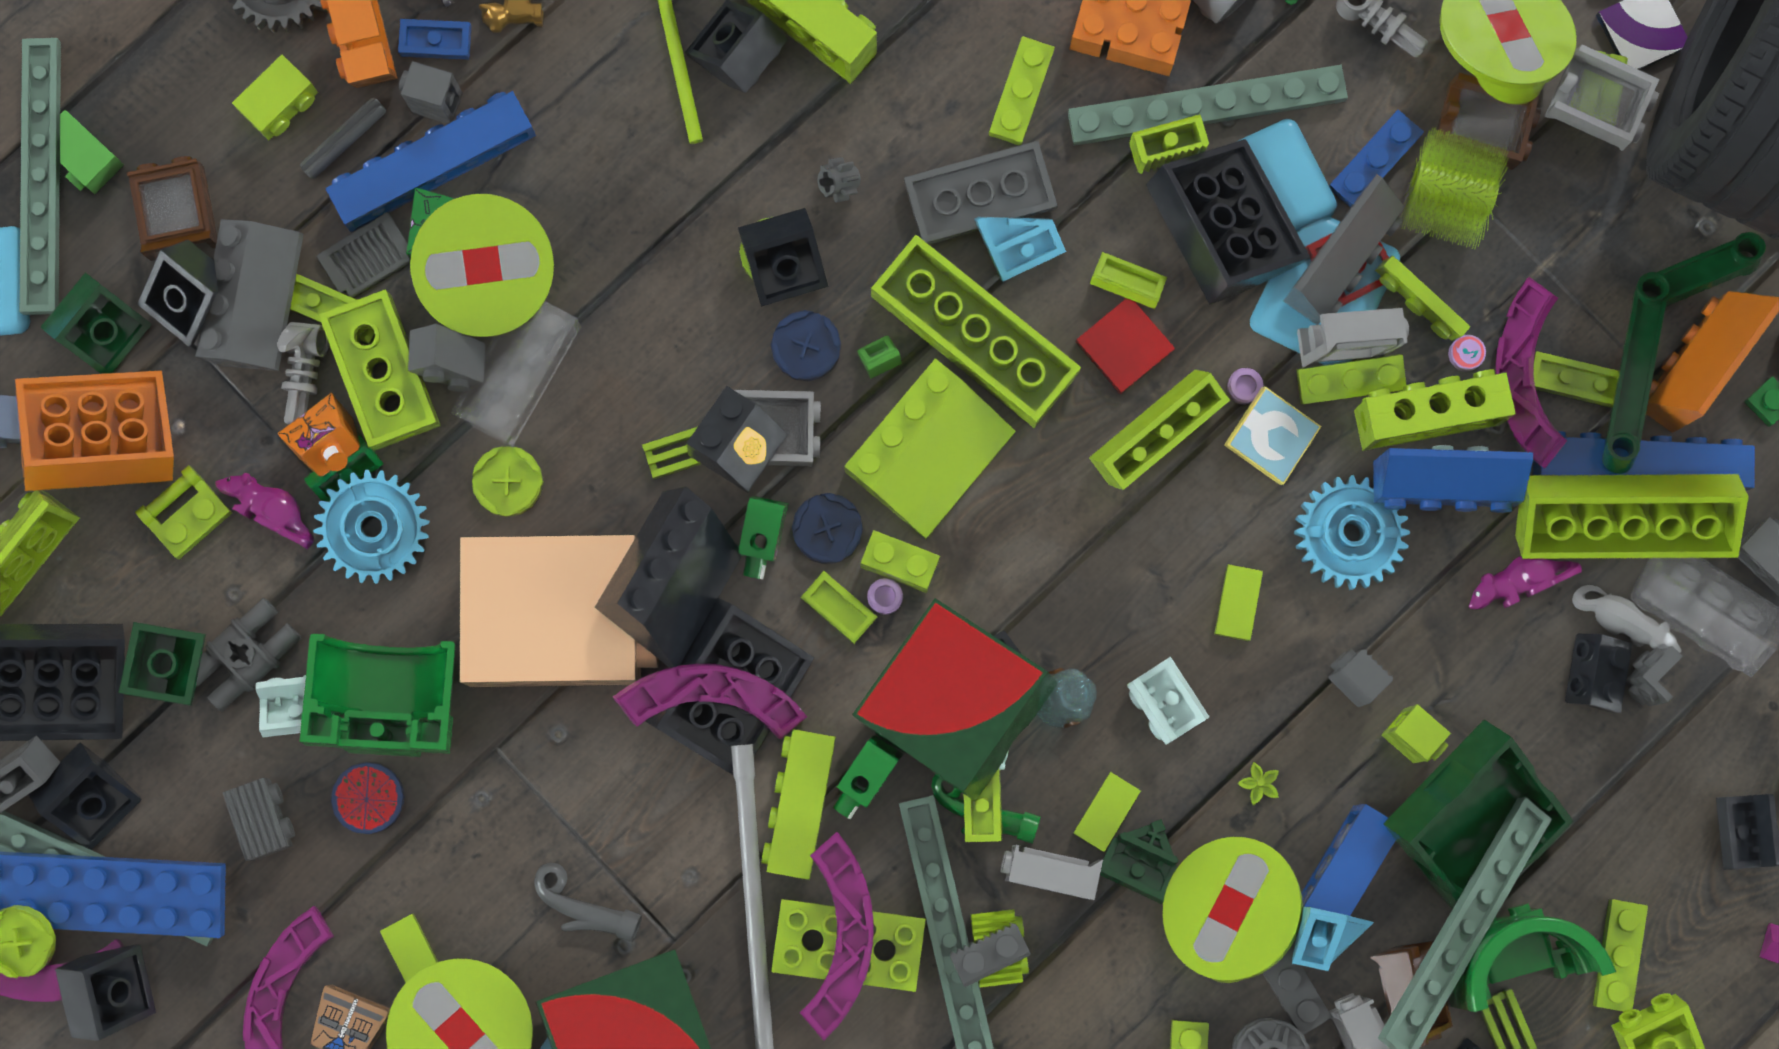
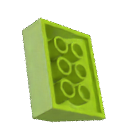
(929, 449)
(30, 540)

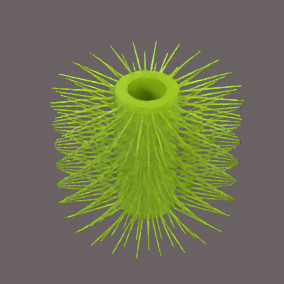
(1467, 193)

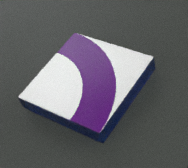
(1643, 30)

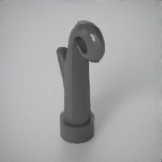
(587, 915)

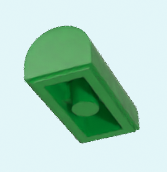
(358, 462)

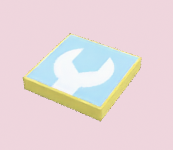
(1272, 435)

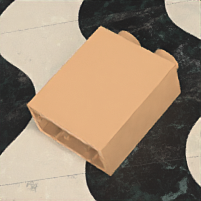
(534, 613)

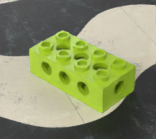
(356, 364)
(1486, 393)
(795, 959)

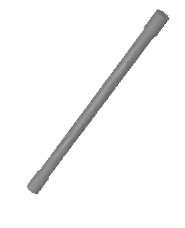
(744, 776)

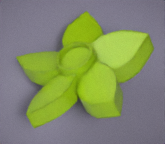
(1260, 783)

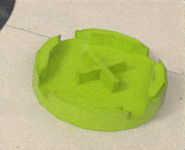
(507, 481)
(25, 941)

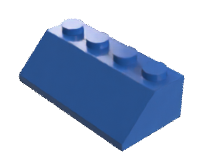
(1451, 478)

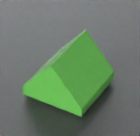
(879, 356)

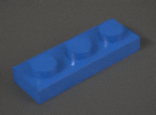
(1376, 157)

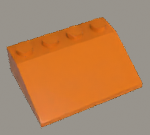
(1709, 357)
(94, 430)

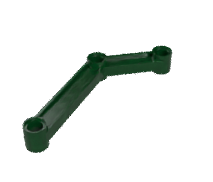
(1645, 330)

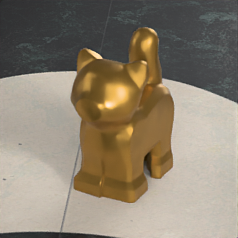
(512, 11)

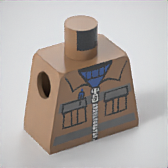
(347, 1020)

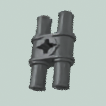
(261, 656)

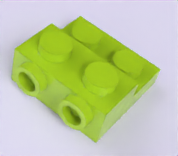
(1660, 1026)

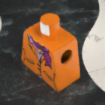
(323, 436)

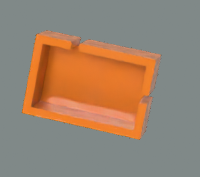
(1139, 31)
(362, 41)

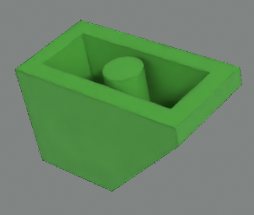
(84, 156)

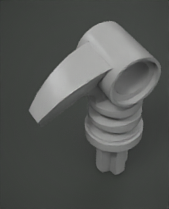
(1384, 22)
(305, 343)

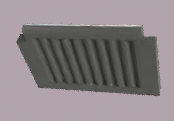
(366, 256)

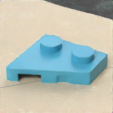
(1019, 243)

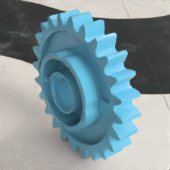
(344, 529)
(1329, 547)

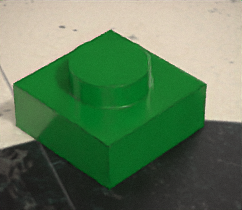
(1765, 401)

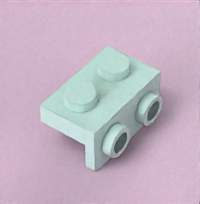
(1167, 701)
(281, 705)

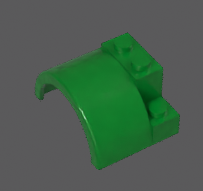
(380, 695)
(1521, 946)

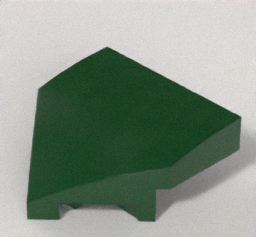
(1141, 861)

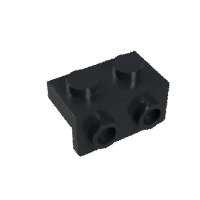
(1598, 672)
(1748, 831)

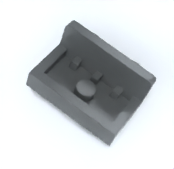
(1649, 669)

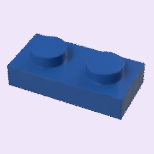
(434, 39)

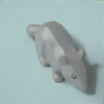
(1622, 616)

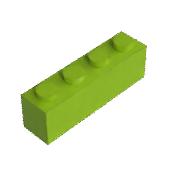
(1159, 429)
(800, 804)

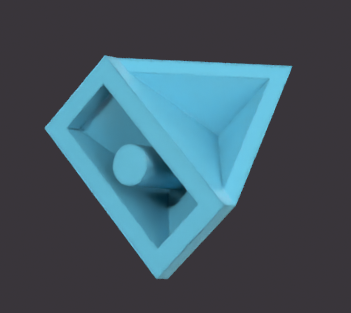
(1325, 936)

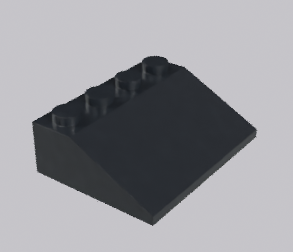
(1226, 220)
(671, 576)
(739, 642)
(61, 681)

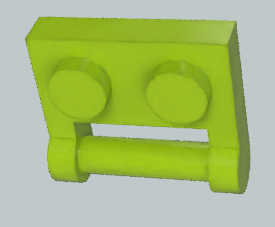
(192, 520)

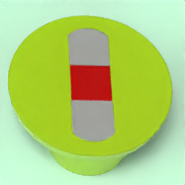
(1509, 43)
(482, 265)
(1232, 909)
(459, 1008)

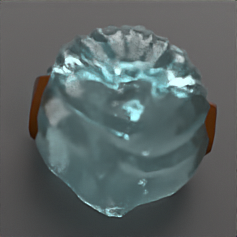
(1070, 700)

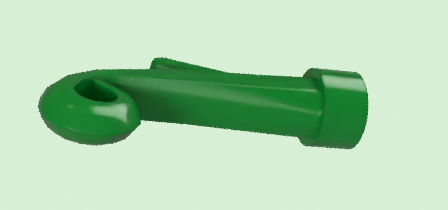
(1015, 824)

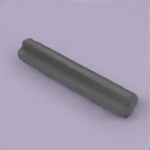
(343, 138)

